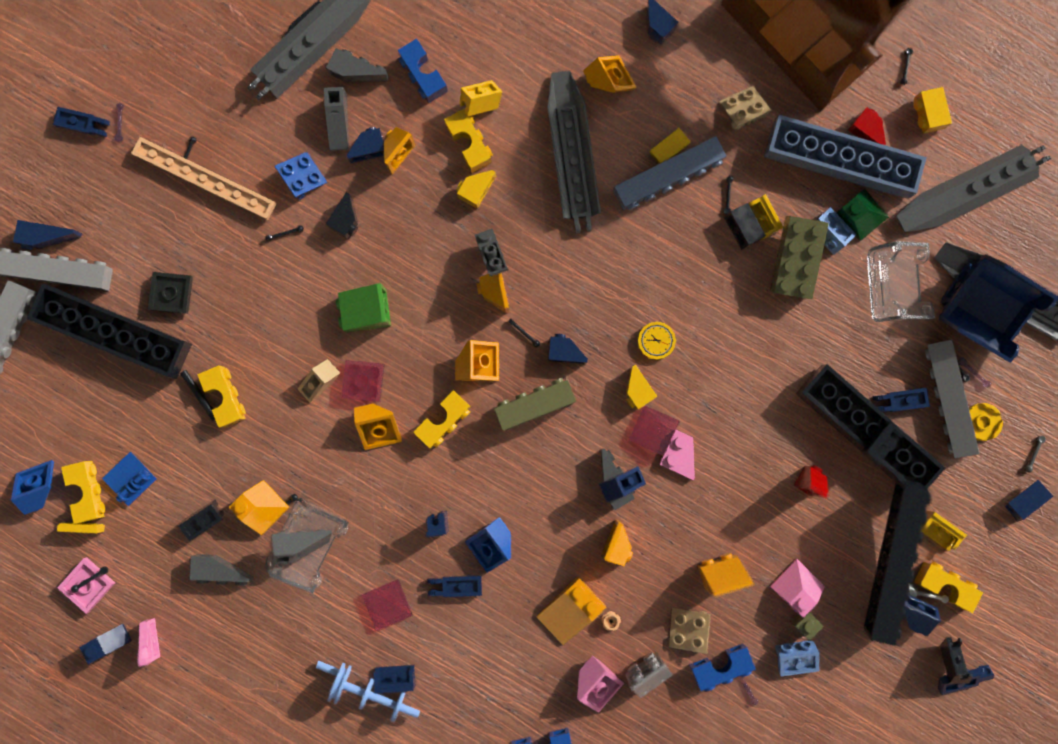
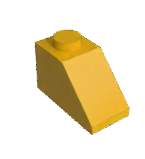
(475, 187)
(638, 389)

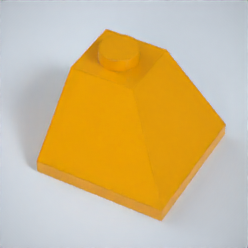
(609, 75)
(397, 147)
(493, 291)
(478, 362)
(376, 426)
(259, 507)
(617, 546)

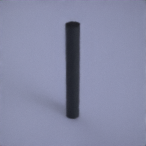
(198, 394)

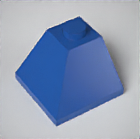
(32, 487)
(491, 545)

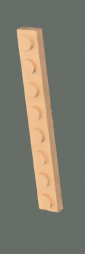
(204, 178)

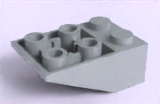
(647, 674)

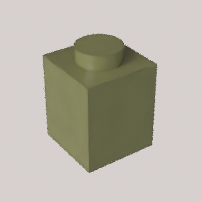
(807, 625)

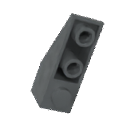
(351, 69)
(336, 118)
(491, 252)
(608, 471)
(290, 547)
(214, 568)

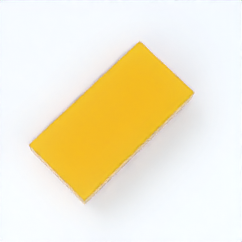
(670, 146)
(80, 527)

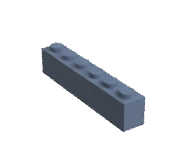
(669, 173)

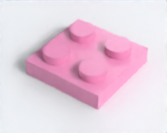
(90, 593)

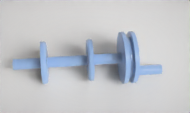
(340, 684)

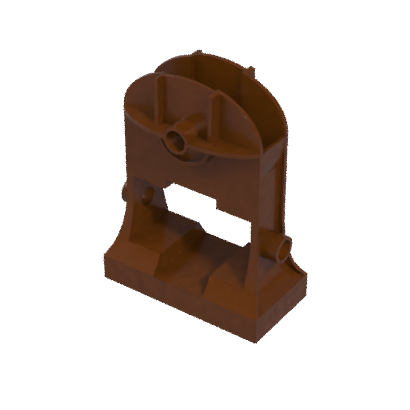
(818, 41)

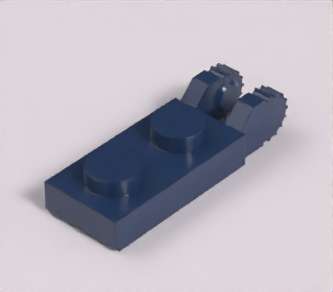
(79, 122)
(904, 400)
(457, 586)

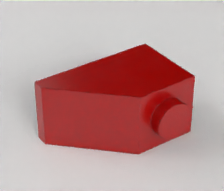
(869, 126)

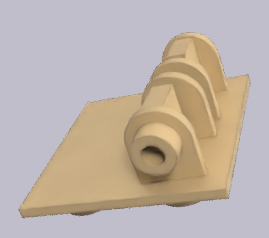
(745, 107)
(689, 630)

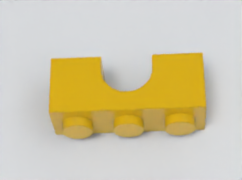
(461, 126)
(455, 408)
(230, 410)
(90, 505)
(963, 594)

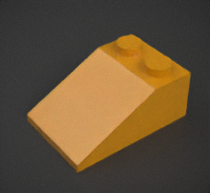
(724, 574)
(571, 611)

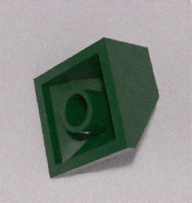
(862, 214)

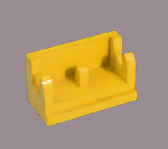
(480, 97)
(766, 216)
(942, 531)

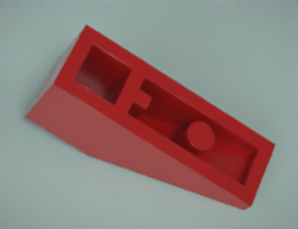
(813, 482)

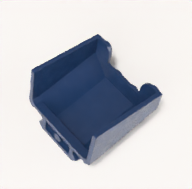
(993, 304)

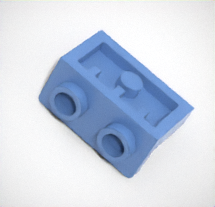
(838, 232)
(797, 658)

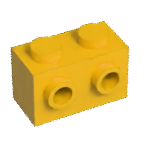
(932, 110)

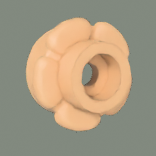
(611, 626)

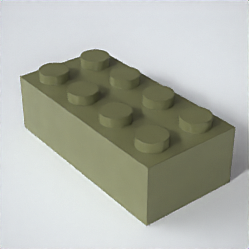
(799, 257)
(535, 405)

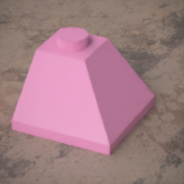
(798, 588)
(597, 684)

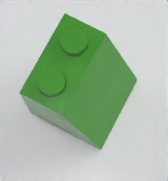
(363, 308)

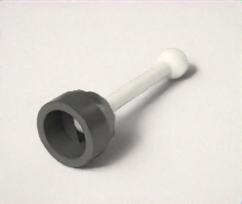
(914, 592)

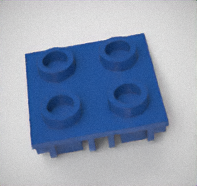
(300, 175)
(129, 479)

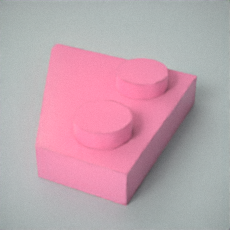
(680, 455)
(148, 642)

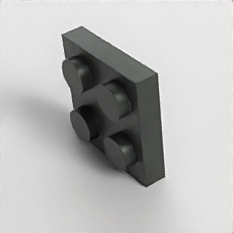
(170, 292)

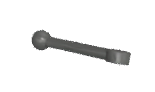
(1040, 439)

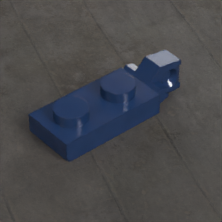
(981, 674)

